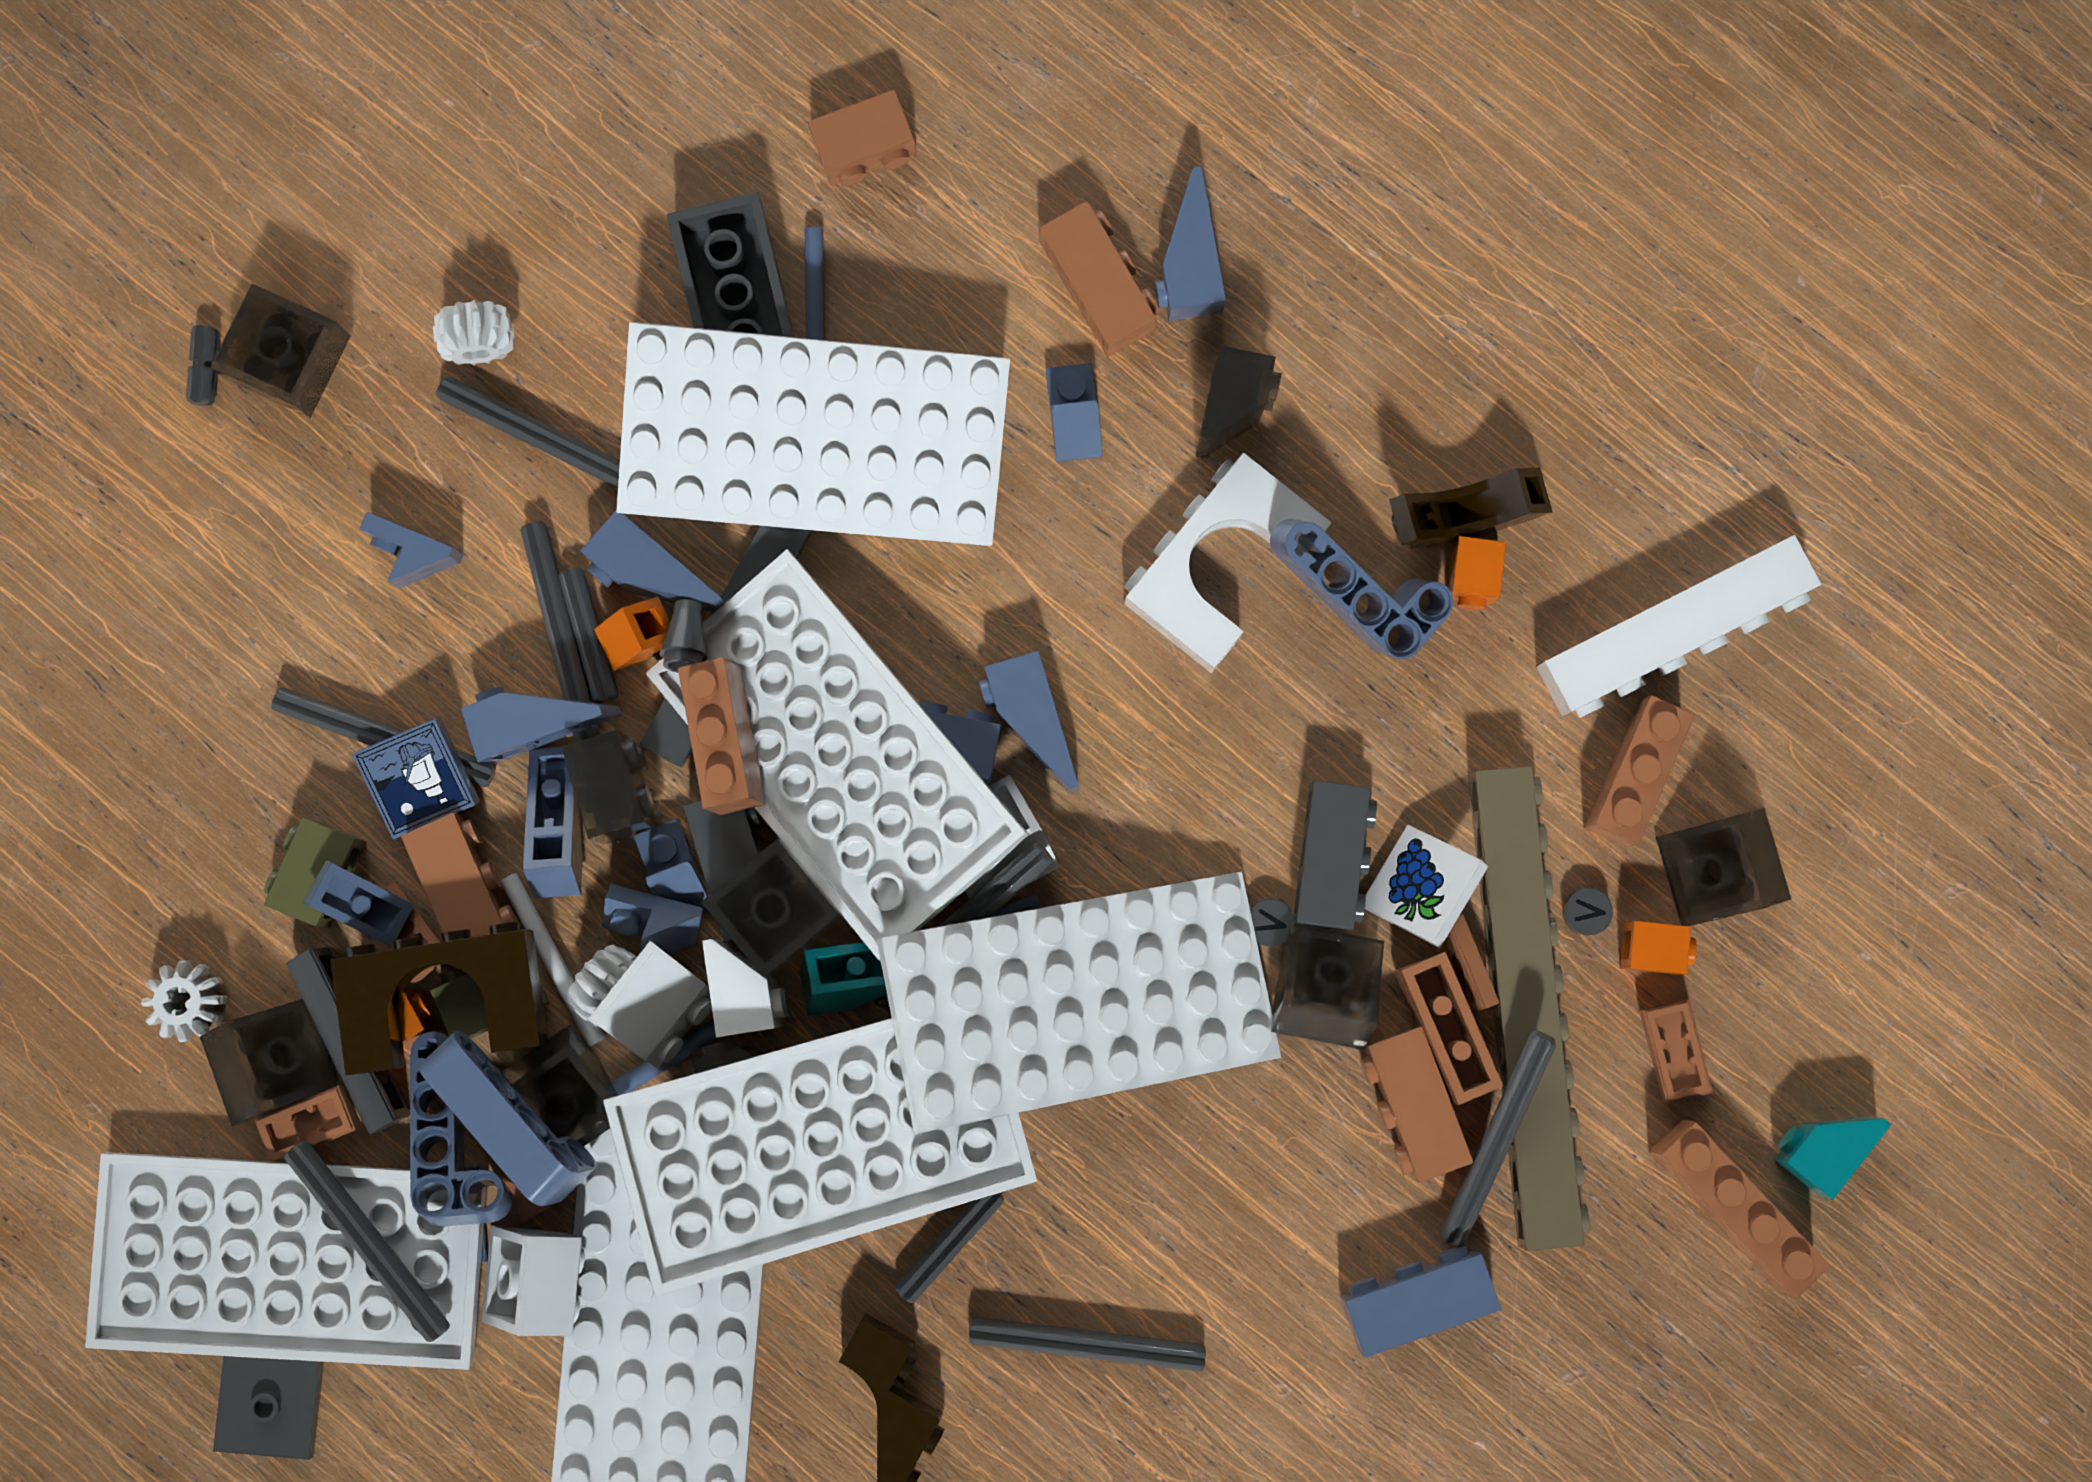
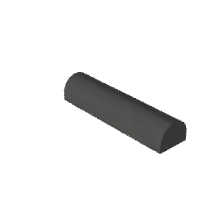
(373, 1092)

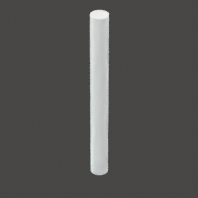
(548, 952)

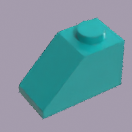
(840, 978)
(1829, 1151)

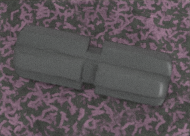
(202, 378)

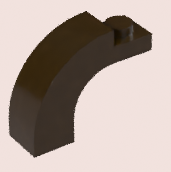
(1470, 510)

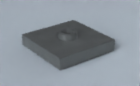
(268, 1407)

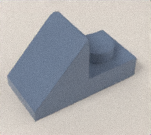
(1074, 412)
(418, 554)
(671, 864)
(358, 903)
(652, 918)

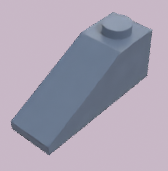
(1191, 269)
(642, 566)
(1027, 708)
(518, 722)
(552, 827)

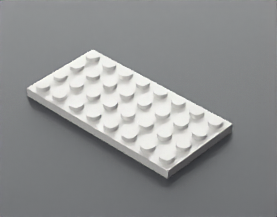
(811, 434)
(851, 759)
(1076, 1000)
(794, 1157)
(256, 1268)
(648, 1378)

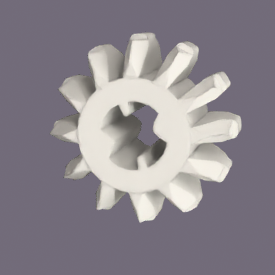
(473, 332)
(598, 979)
(169, 994)

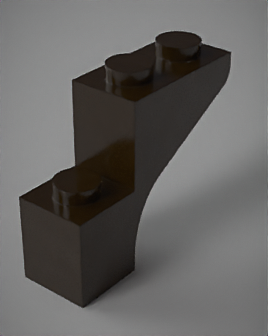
(903, 1421)

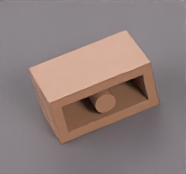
(863, 139)

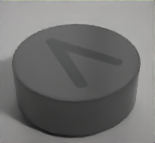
(1587, 911)
(1271, 922)

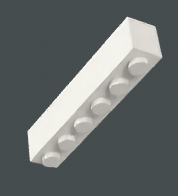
(1678, 626)

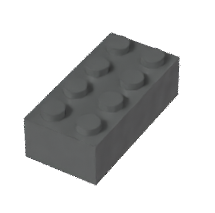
(730, 267)

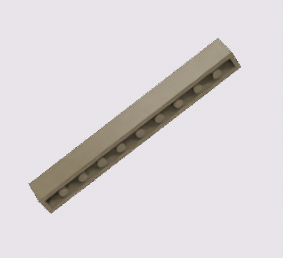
(1527, 985)

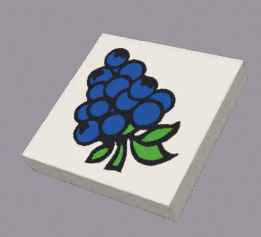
(1424, 885)

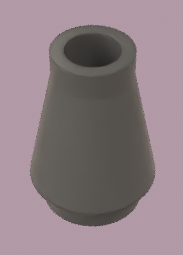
(685, 636)

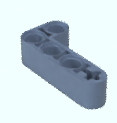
(1352, 582)
(504, 1123)
(448, 1172)

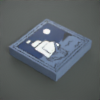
(416, 777)

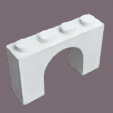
(1165, 593)

